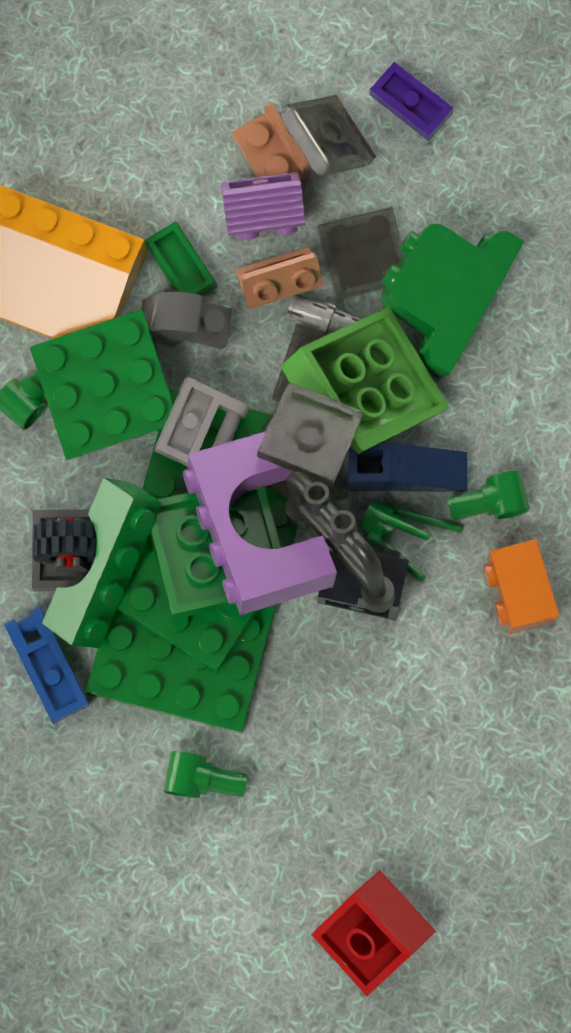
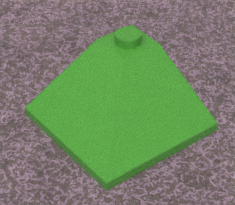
(371, 370)

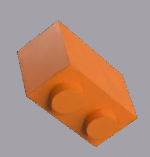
(521, 587)

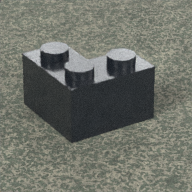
(347, 587)

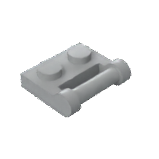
(192, 418)

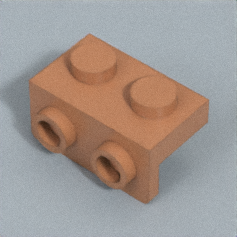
(279, 277)

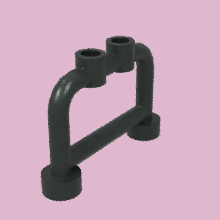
(346, 543)

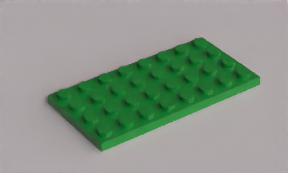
(154, 674)

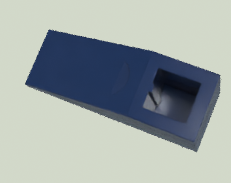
(407, 469)

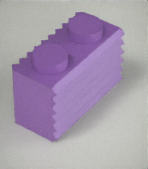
(263, 205)

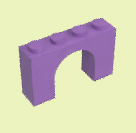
(253, 574)

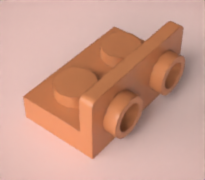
(270, 146)

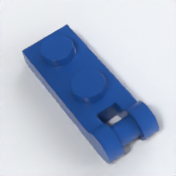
(47, 667)

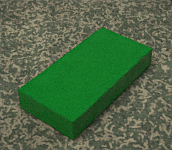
(180, 261)

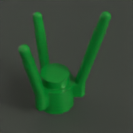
(386, 518)

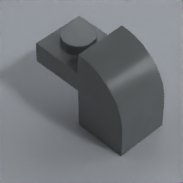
(186, 317)

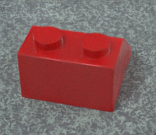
(373, 932)

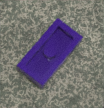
(411, 101)

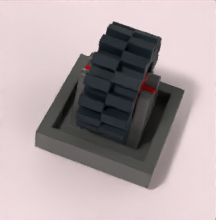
(61, 548)

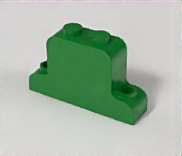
(446, 288)

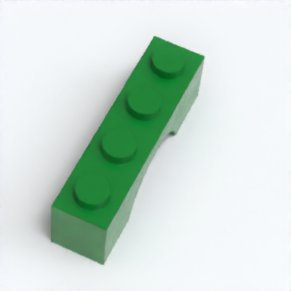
(122, 524)

